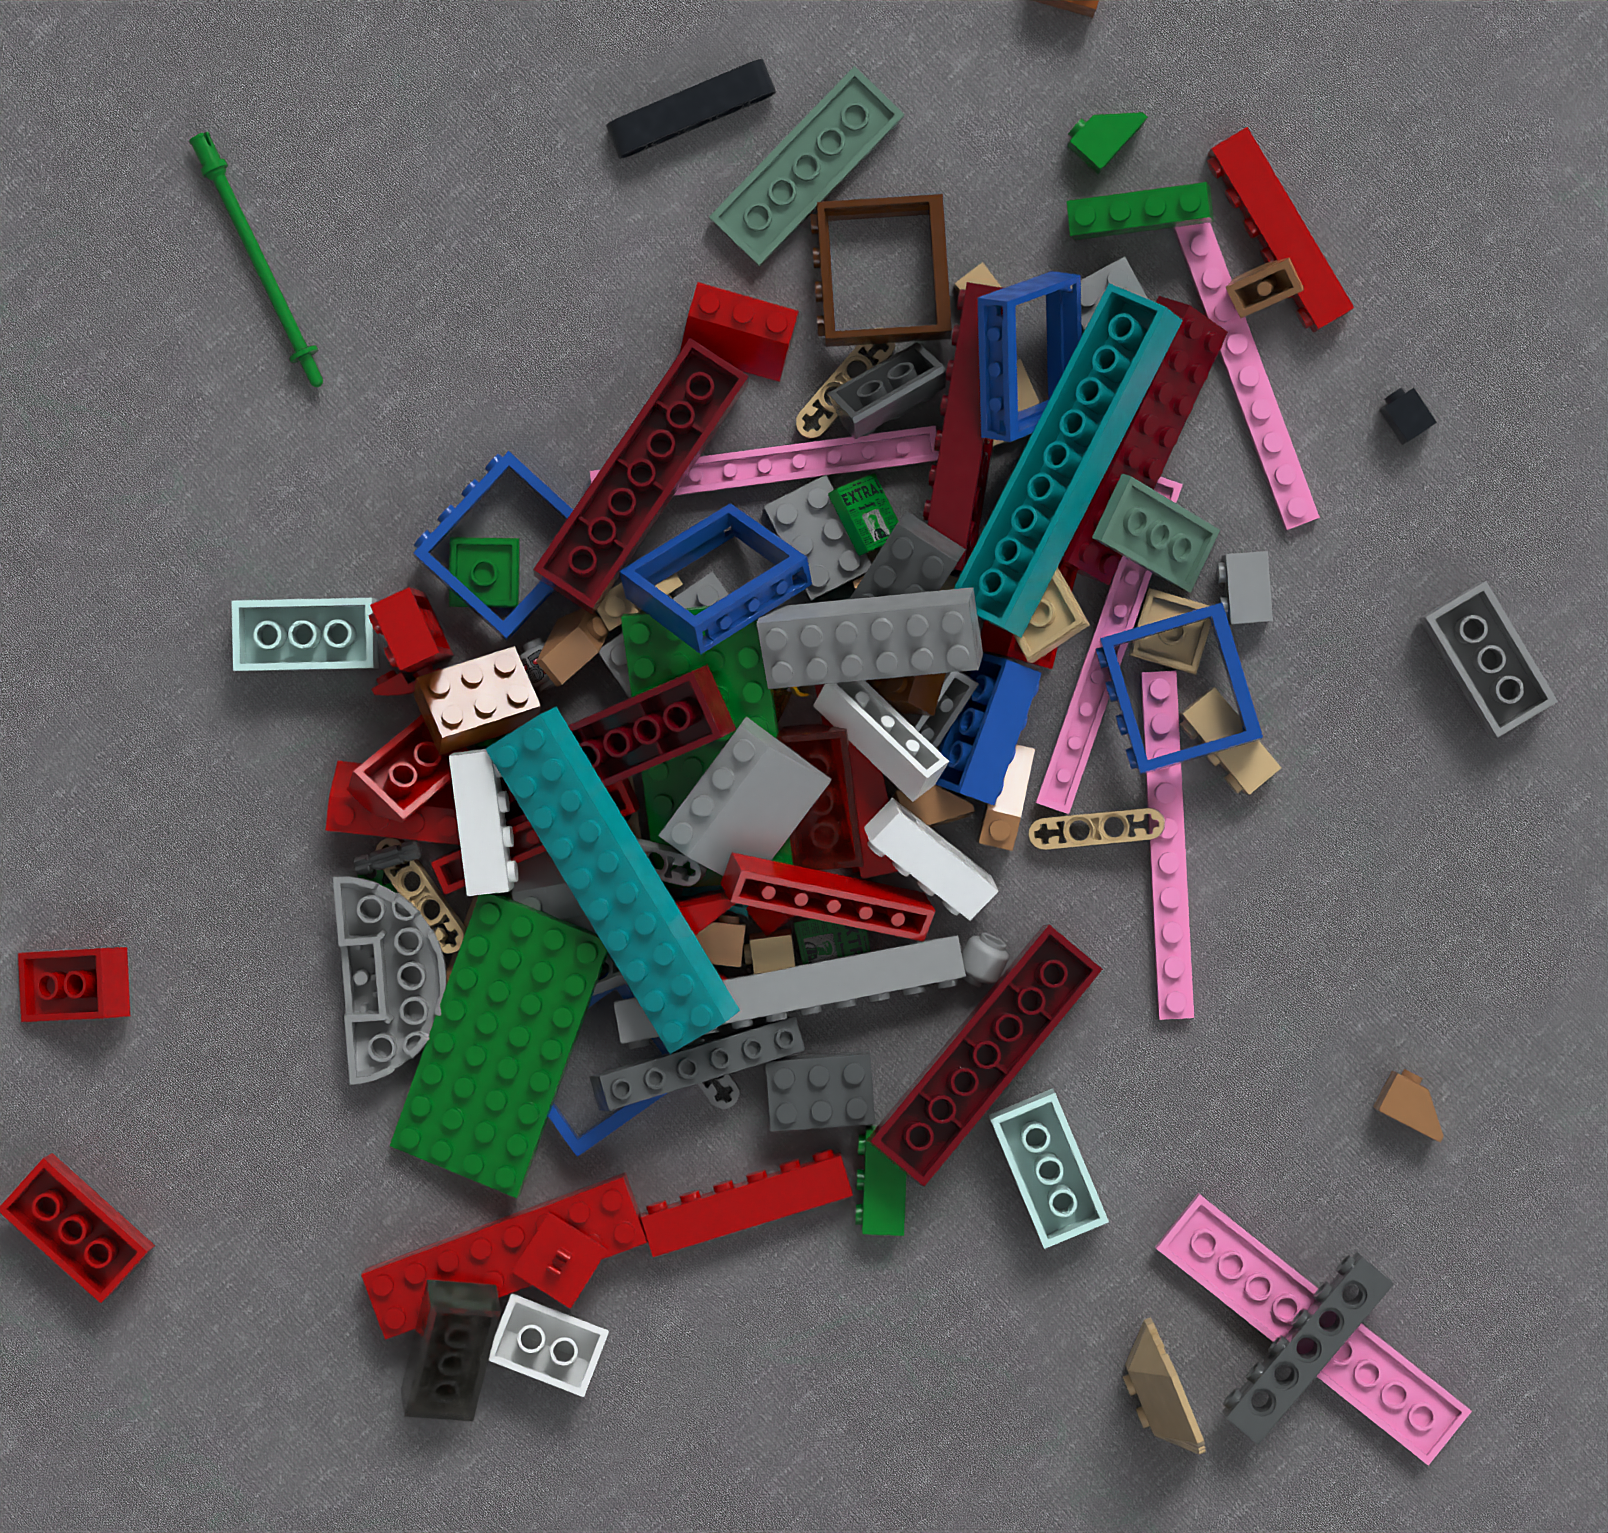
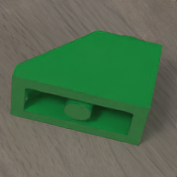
(1103, 137)

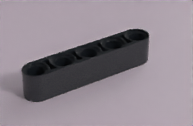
(691, 108)

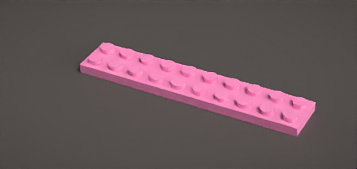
(1271, 1295)

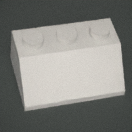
(547, 1345)

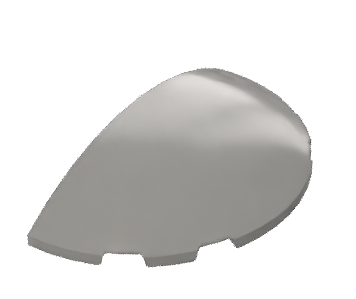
(389, 977)

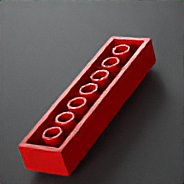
(490, 1251)

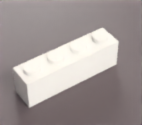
(882, 736)
(482, 823)
(930, 859)

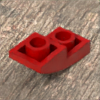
(398, 684)

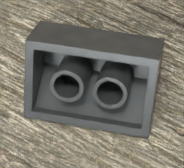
(888, 390)

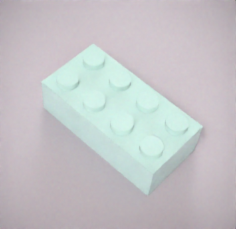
(303, 634)
(1048, 1168)

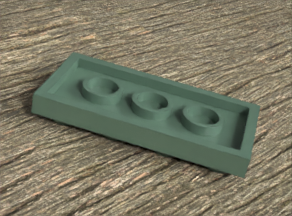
(1156, 533)

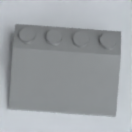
(745, 800)

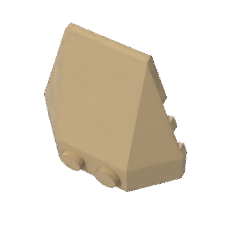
(1160, 1392)

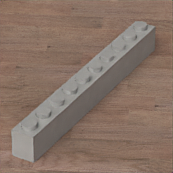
(820, 983)

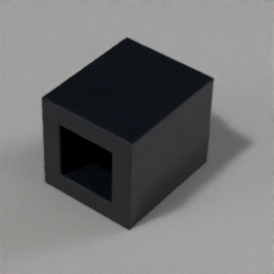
(1407, 414)

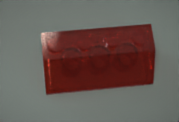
(830, 829)

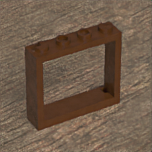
(881, 208)

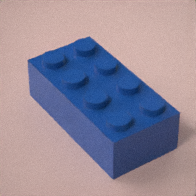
(988, 728)

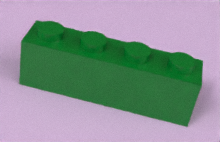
(1140, 211)

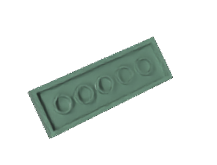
(806, 166)

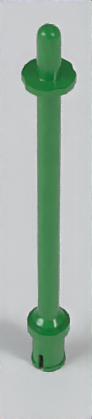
(214, 169)

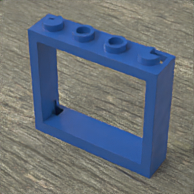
(999, 351)
(452, 516)
(735, 609)
(1118, 692)
(615, 1119)

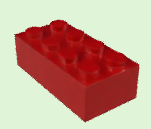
(410, 630)
(76, 1227)

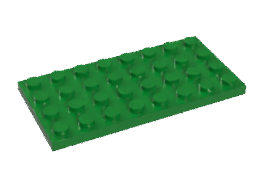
(738, 669)
(500, 1043)

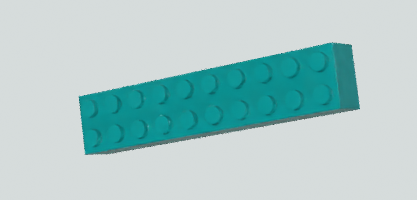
(1067, 457)
(613, 880)

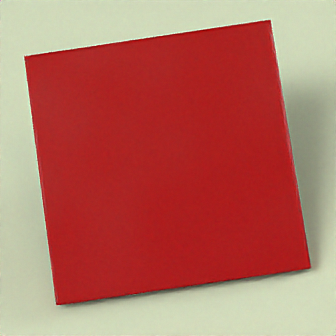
(559, 1260)

